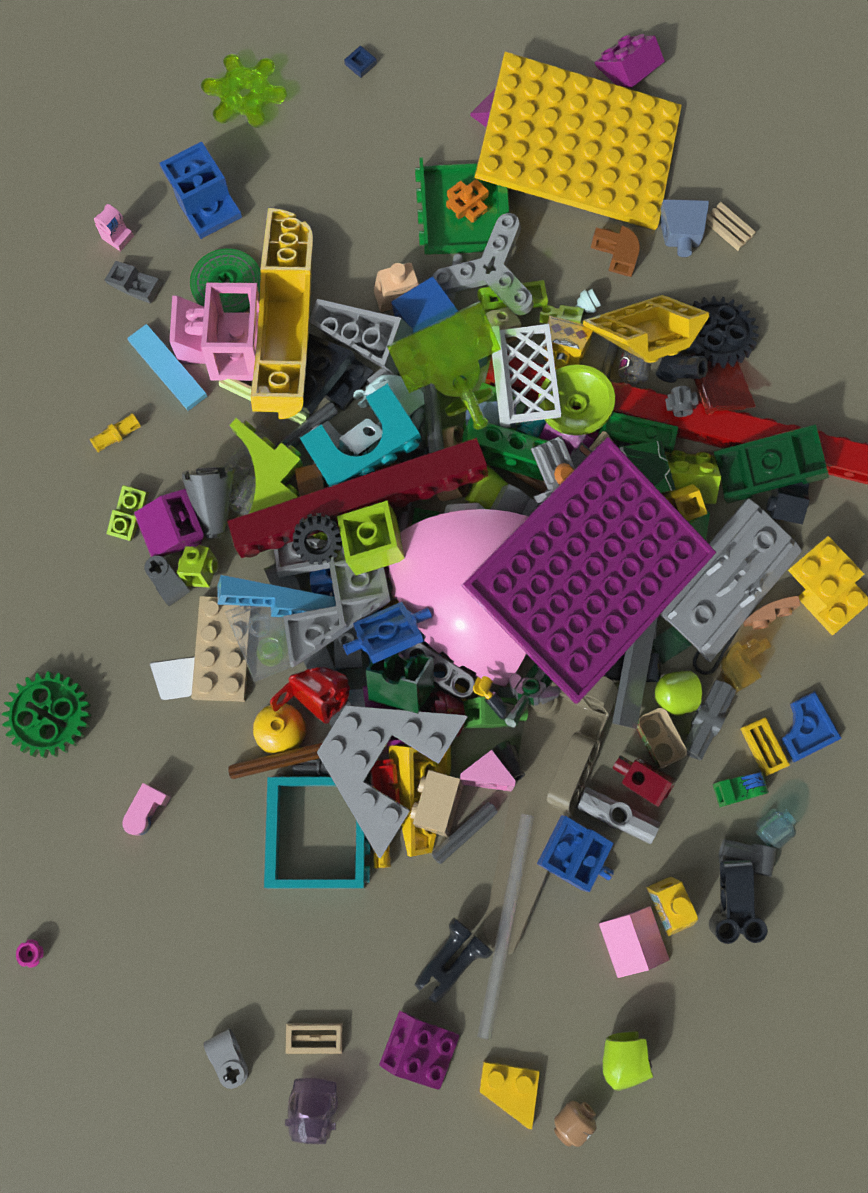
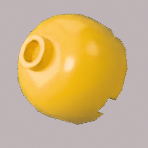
(279, 730)

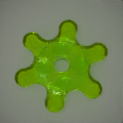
(239, 78)

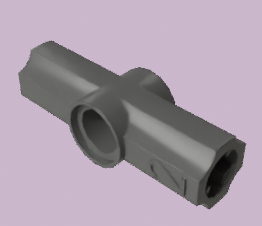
(708, 719)

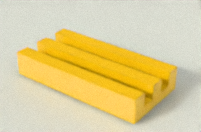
(756, 751)

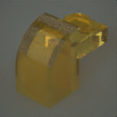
(737, 664)

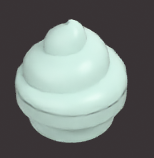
(588, 301)

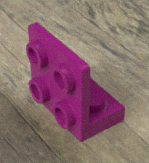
(418, 1051)

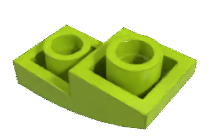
(122, 520)

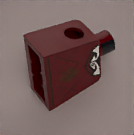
(656, 783)

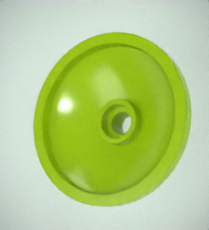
(583, 388)

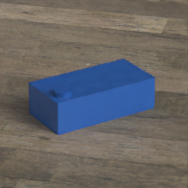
(425, 306)

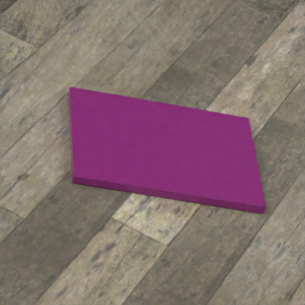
(589, 570)

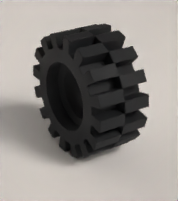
(317, 554)

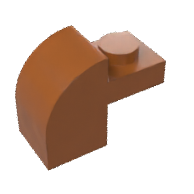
(622, 245)

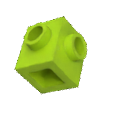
(197, 566)

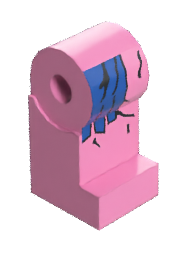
(112, 227)
(142, 808)

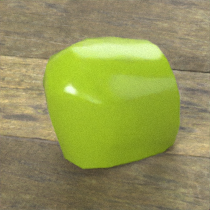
(679, 692)
(626, 1060)

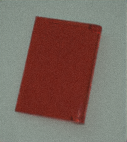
(724, 389)

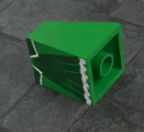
(653, 463)

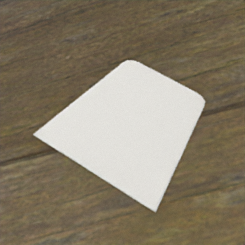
(174, 677)

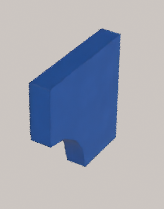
(810, 729)

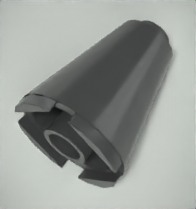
(210, 497)

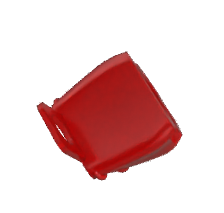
(318, 689)

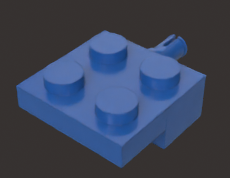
(576, 854)

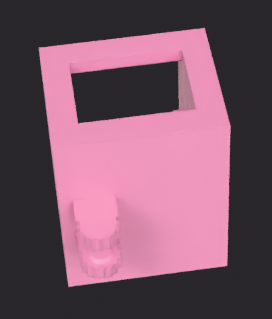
(226, 337)

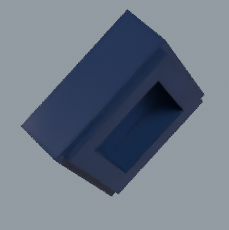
(360, 61)

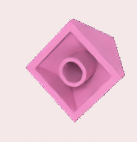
(488, 773)
(634, 942)

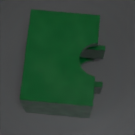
(401, 681)

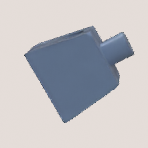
(683, 224)

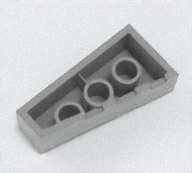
(361, 330)

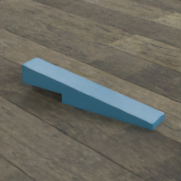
(281, 599)

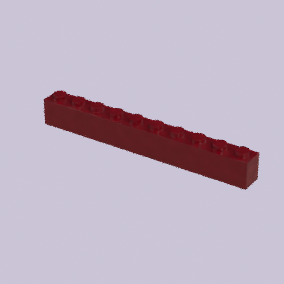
(396, 484)

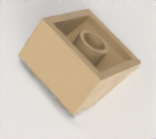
(437, 803)

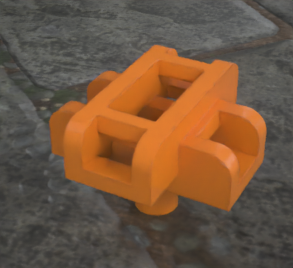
(469, 198)

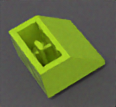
(697, 470)

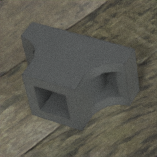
(345, 661)

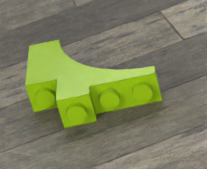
(271, 467)

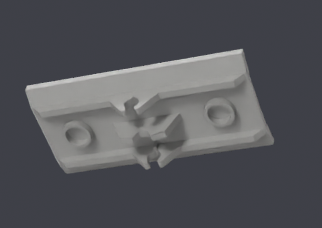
(734, 581)

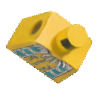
(672, 905)

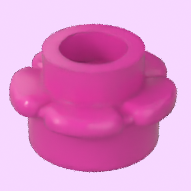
(22, 953)

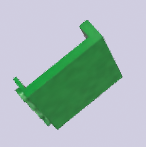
(441, 228)

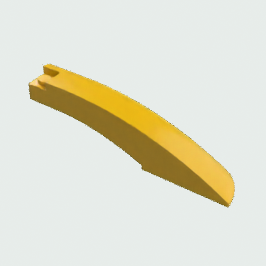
(283, 315)

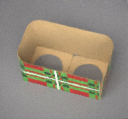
(666, 728)

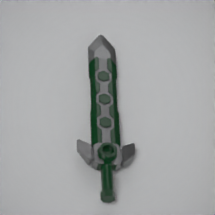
(530, 690)

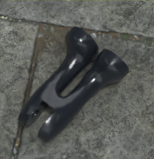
(436, 966)

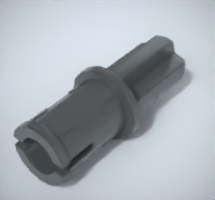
(311, 767)

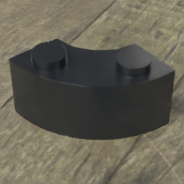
(789, 502)

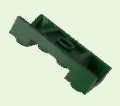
(771, 463)

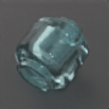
(776, 828)

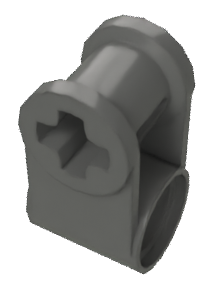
(167, 582)

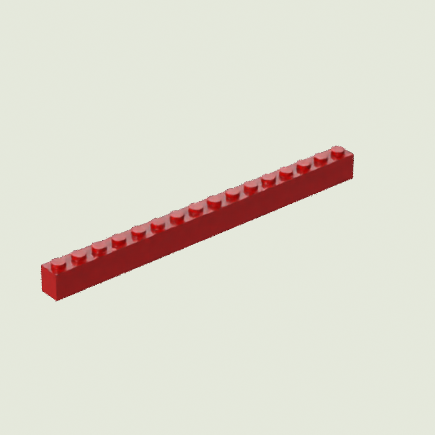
(720, 429)

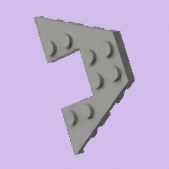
(354, 596)
(356, 745)

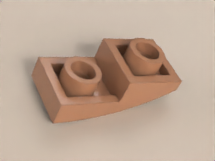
(767, 613)

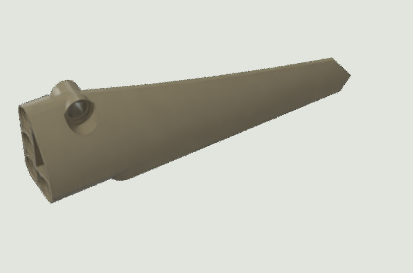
(556, 756)

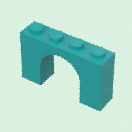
(397, 437)

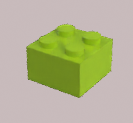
(371, 538)

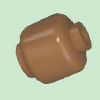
(575, 1123)

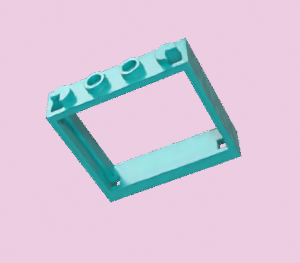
(272, 839)

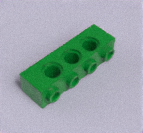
(506, 448)

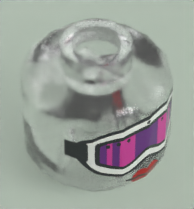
(633, 369)

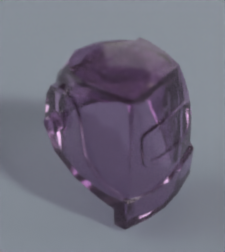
(312, 1110)

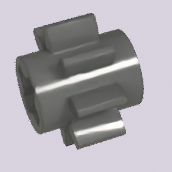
(681, 401)

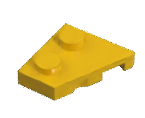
(511, 1089)

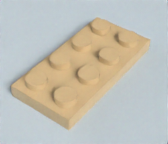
(218, 661)

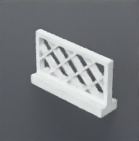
(502, 375)

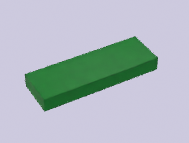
(639, 431)

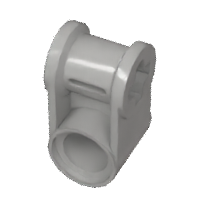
(225, 1053)

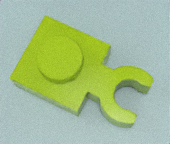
(564, 312)

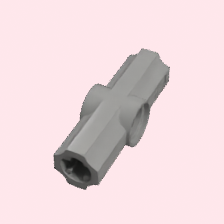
(633, 823)

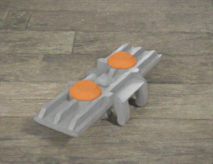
(553, 464)

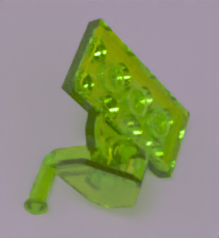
(444, 353)

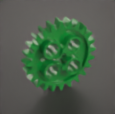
(34, 735)

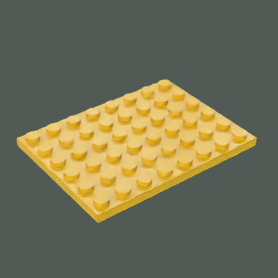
(579, 141)

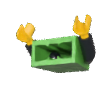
(487, 710)

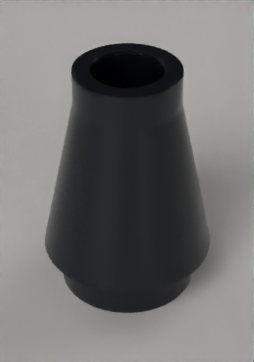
(509, 758)

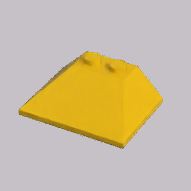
(651, 327)

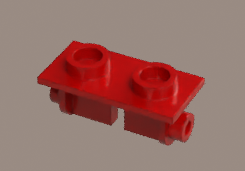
(383, 776)

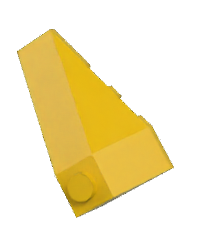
(410, 769)

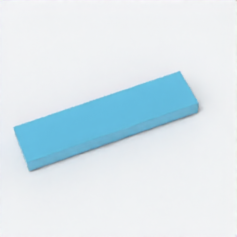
(167, 367)

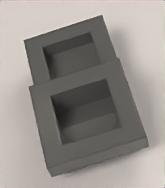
(130, 281)

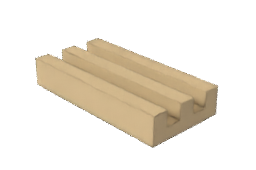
(732, 224)
(314, 1026)

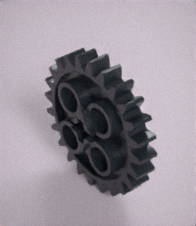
(726, 333)

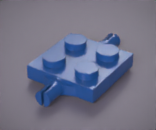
(387, 632)

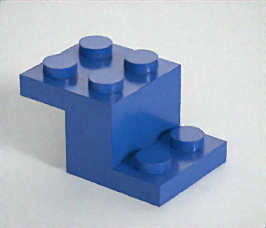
(200, 190)

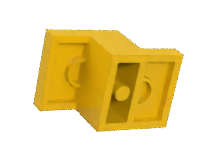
(830, 585)

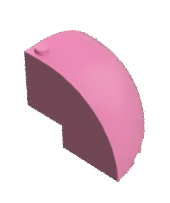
(436, 562)

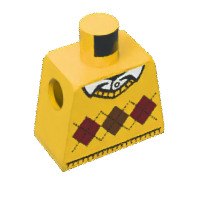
(569, 341)

